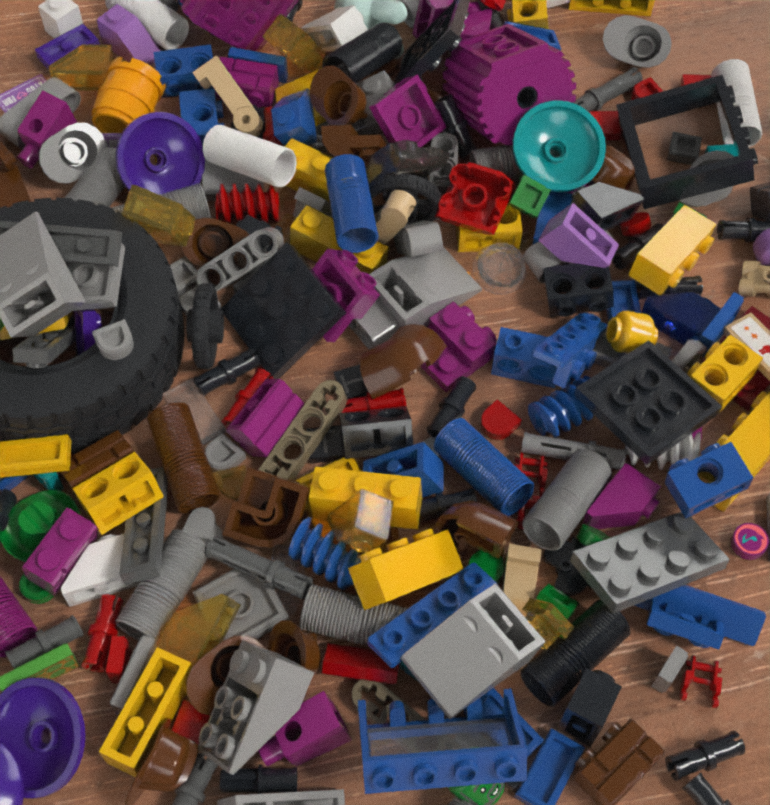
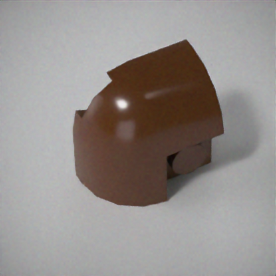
(345, 140)
(399, 357)
(266, 509)
(477, 526)

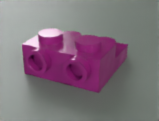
(408, 113)
(348, 285)
(466, 342)

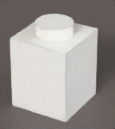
(59, 16)

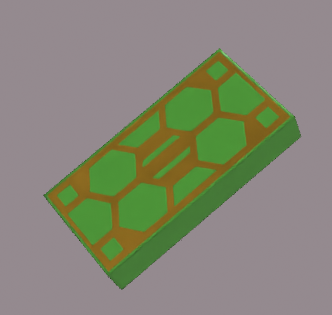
(49, 665)

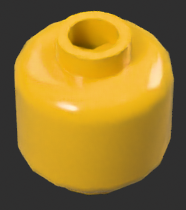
(630, 330)

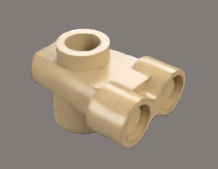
(754, 279)

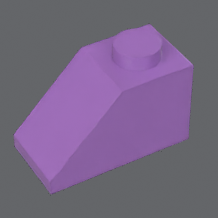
(126, 35)
(578, 239)

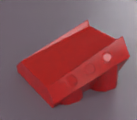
(475, 198)

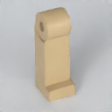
(245, 116)
(394, 215)
(521, 574)

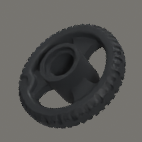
(413, 185)
(205, 326)

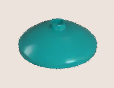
(568, 131)

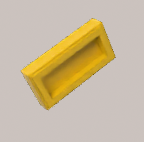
(35, 456)

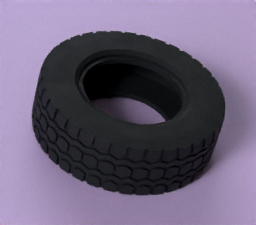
(89, 392)

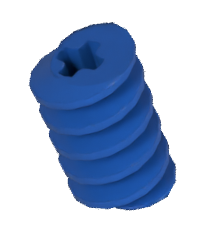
(558, 410)
(323, 554)

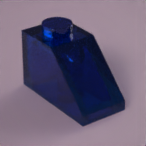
(681, 314)

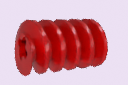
(247, 203)

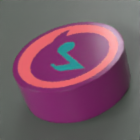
(749, 541)

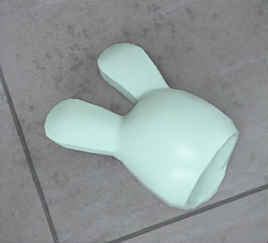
(378, 11)

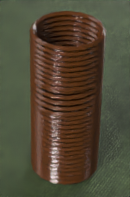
(179, 451)

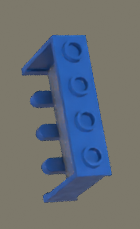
(442, 750)

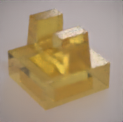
(548, 620)

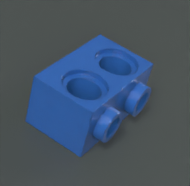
(177, 68)
(515, 360)

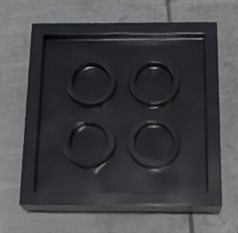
(439, 36)
(282, 310)
(647, 401)

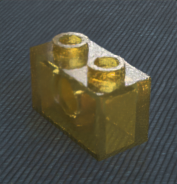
(294, 44)

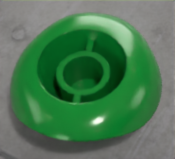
(32, 520)

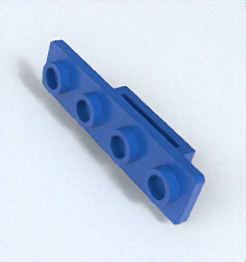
(572, 347)
(428, 613)
(703, 617)

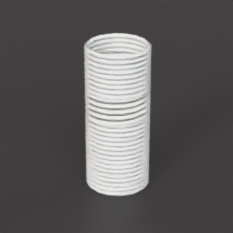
(159, 20)
(738, 75)
(249, 155)

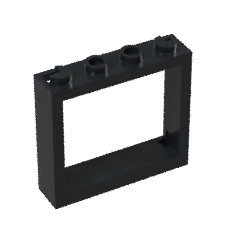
(698, 179)

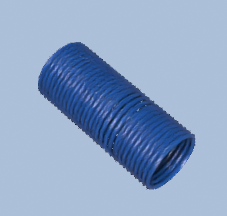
(351, 203)
(483, 466)

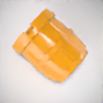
(126, 94)

